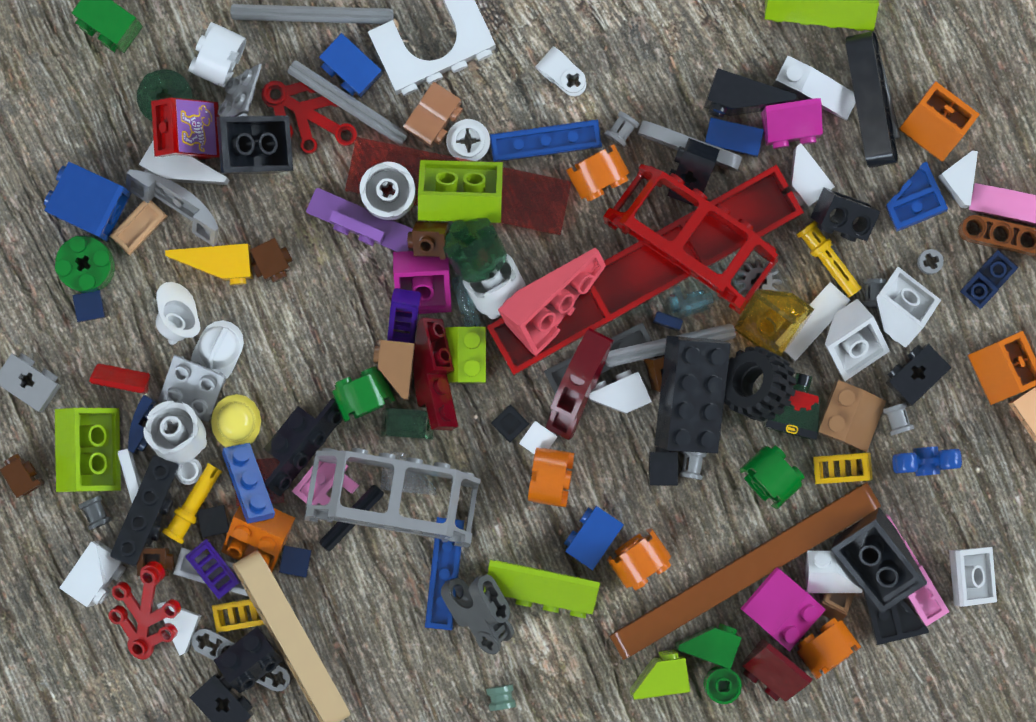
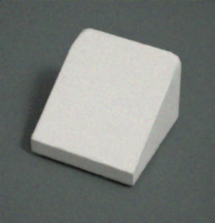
(537, 437)

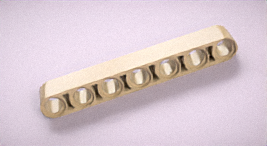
(290, 638)

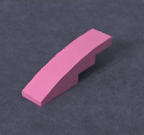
(1004, 203)
(925, 600)

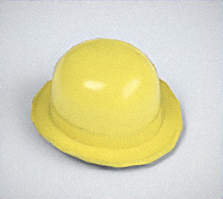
(236, 420)

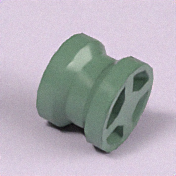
(501, 697)

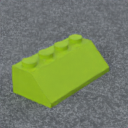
(831, 13)
(545, 588)

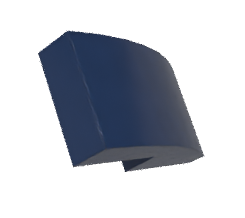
(989, 279)
(136, 436)

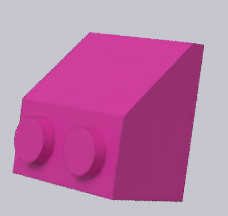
(792, 123)
(427, 276)
(783, 609)

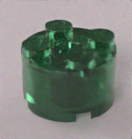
(157, 85)
(474, 249)

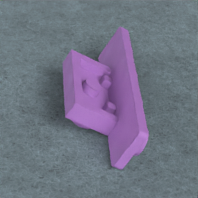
(356, 219)

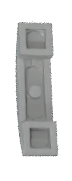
(149, 185)

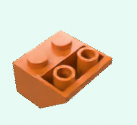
(939, 121)
(1005, 367)
(264, 536)

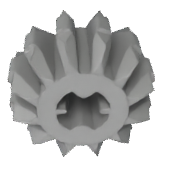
(751, 275)

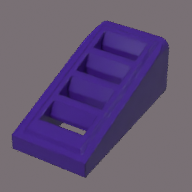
(404, 301)
(229, 585)

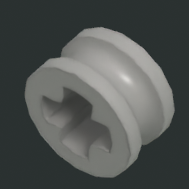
(932, 253)

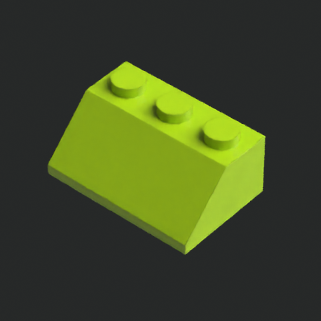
(459, 190)
(87, 449)
(662, 676)

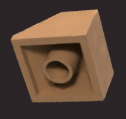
(396, 364)
(851, 415)

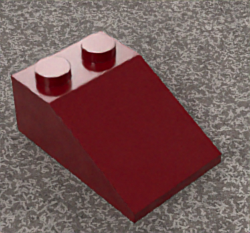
(775, 671)

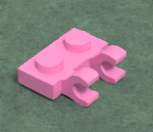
(323, 484)

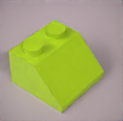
(468, 354)

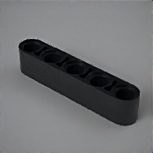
(871, 99)

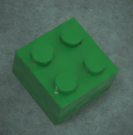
(109, 21)

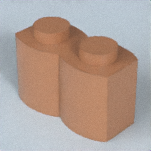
(433, 114)

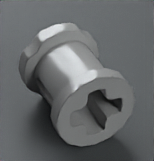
(622, 129)
(898, 419)
(692, 465)

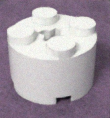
(217, 54)
(381, 177)
(494, 291)
(188, 429)

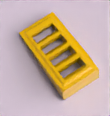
(866, 466)
(219, 619)

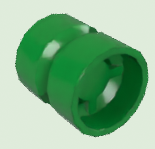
(722, 685)

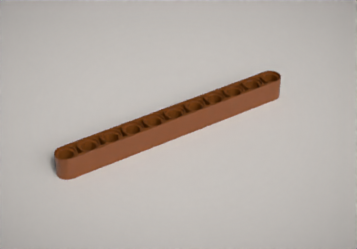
(745, 571)

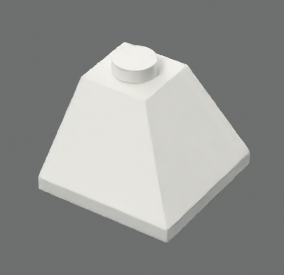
(905, 307)
(854, 340)

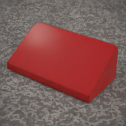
(120, 378)

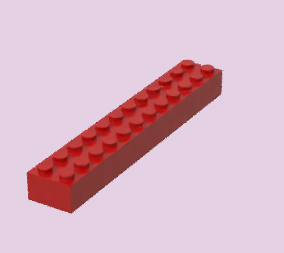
(642, 274)

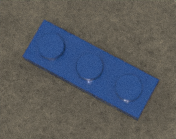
(248, 483)

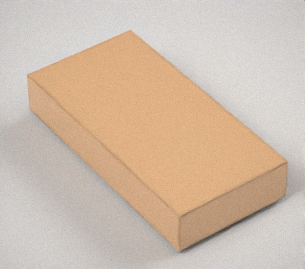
(138, 226)

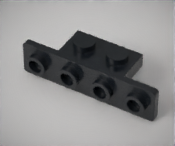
(298, 442)
(146, 512)

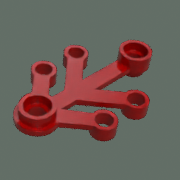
(305, 111)
(143, 614)

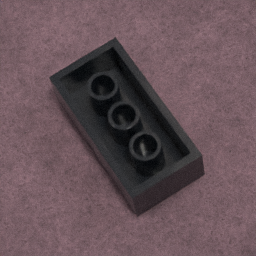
(692, 394)

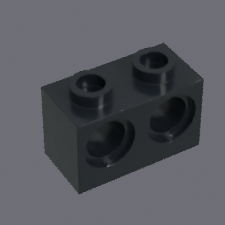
(846, 212)

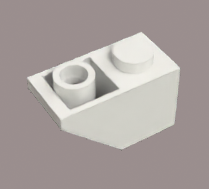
(623, 395)

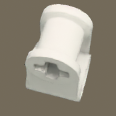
(559, 69)

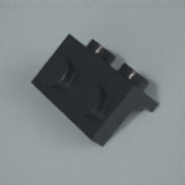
(248, 660)

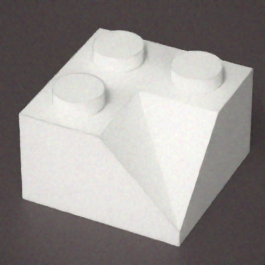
(93, 575)

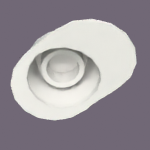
(177, 313)
(219, 347)

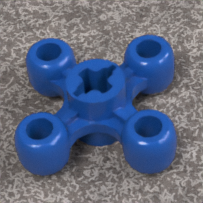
(927, 461)

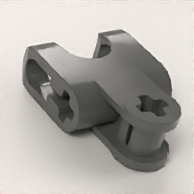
(481, 612)

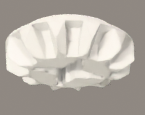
(477, 131)

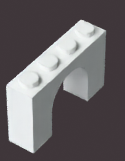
(408, 71)

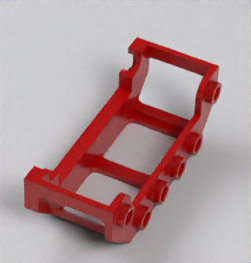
(674, 249)

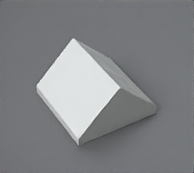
(973, 576)

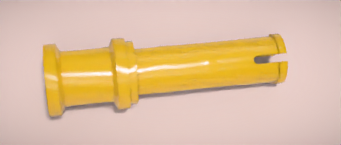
(821, 248)
(185, 515)

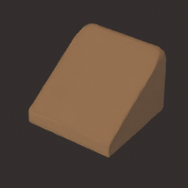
(836, 604)

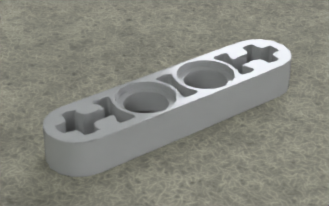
(675, 139)
(206, 651)

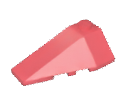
(542, 305)

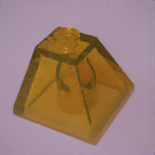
(773, 319)

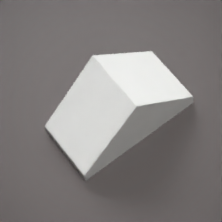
(960, 179)
(186, 625)

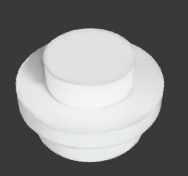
(189, 472)

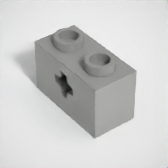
(40, 393)

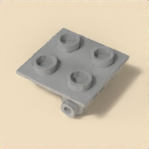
(240, 93)
(192, 385)

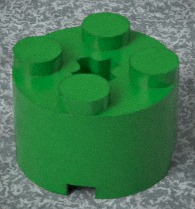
(69, 268)
(362, 394)
(772, 476)

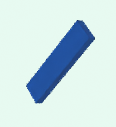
(545, 141)
(444, 567)

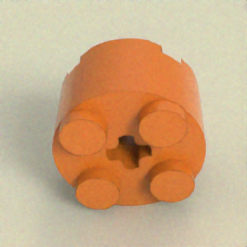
(598, 172)
(550, 477)
(640, 559)
(828, 648)

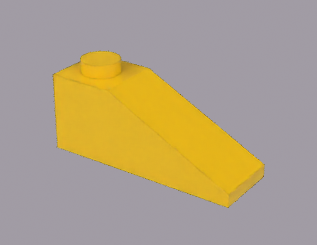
(224, 262)

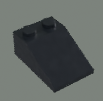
(739, 95)
(254, 144)
(879, 560)

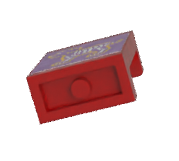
(185, 128)

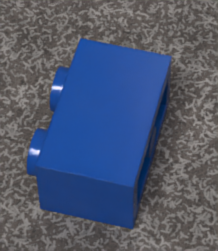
(350, 65)
(593, 537)

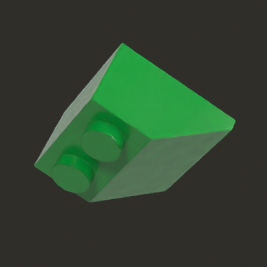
(712, 644)

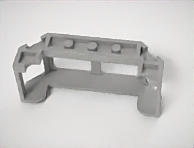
(392, 519)

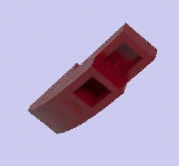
(431, 368)
(577, 383)

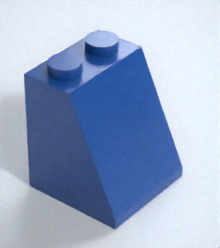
(87, 201)

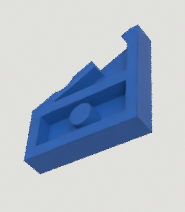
(916, 200)

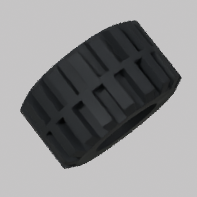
(775, 388)

